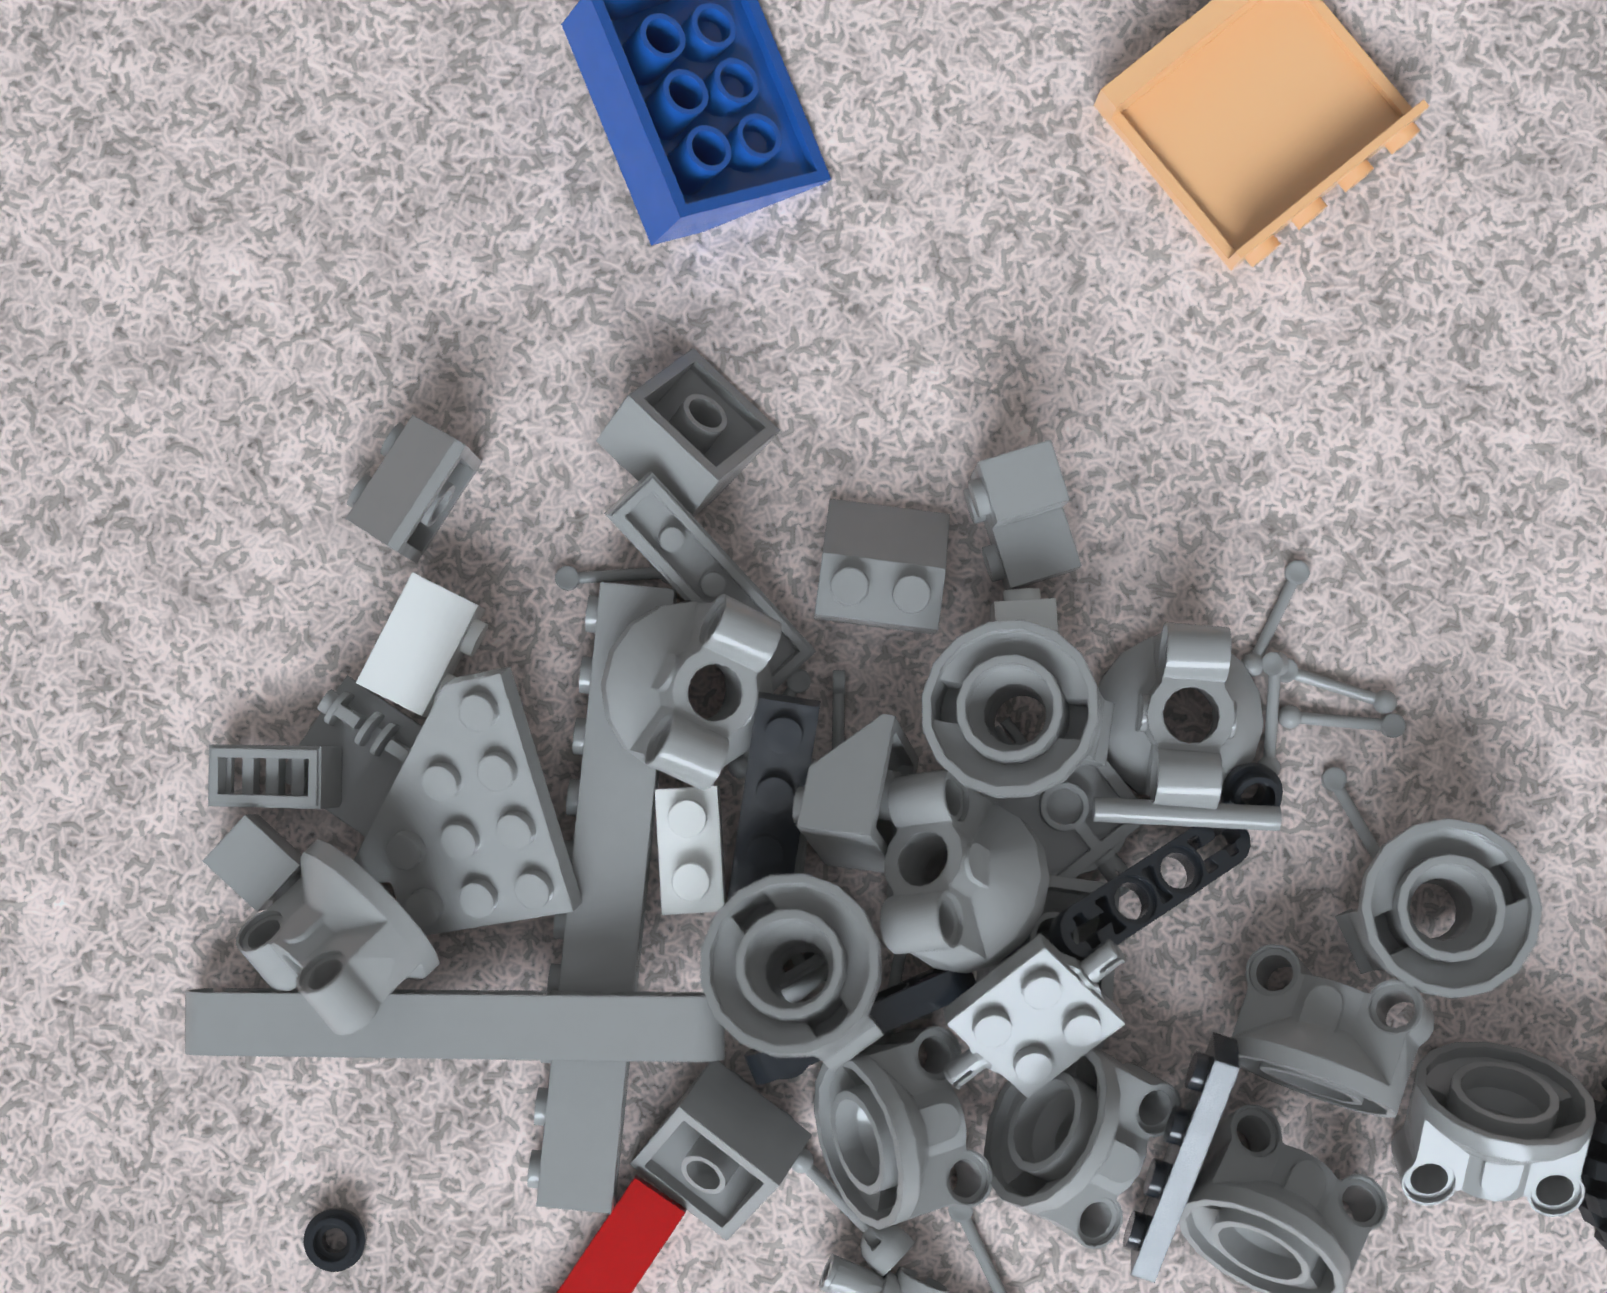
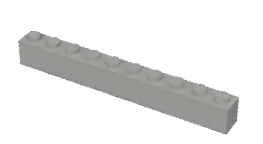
(605, 933)

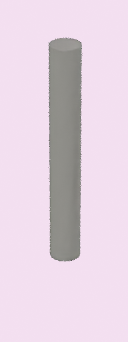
(1224, 816)

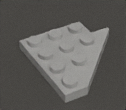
(471, 817)

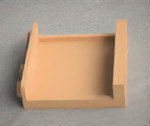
(1256, 118)

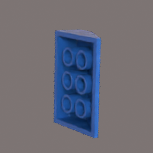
(694, 109)

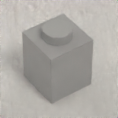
(255, 862)

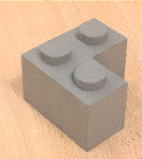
(1024, 516)

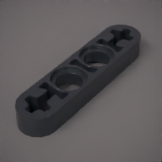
(1151, 888)
(890, 1010)

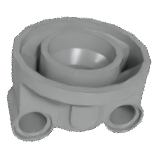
(992, 667)
(650, 680)
(1140, 743)
(986, 892)
(1492, 898)
(755, 939)
(337, 940)
(1329, 1035)
(1494, 1128)
(898, 1130)
(1077, 1143)
(1277, 1211)

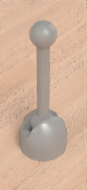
(879, 1248)

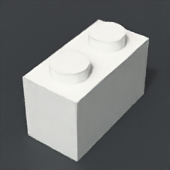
(422, 645)
(690, 850)

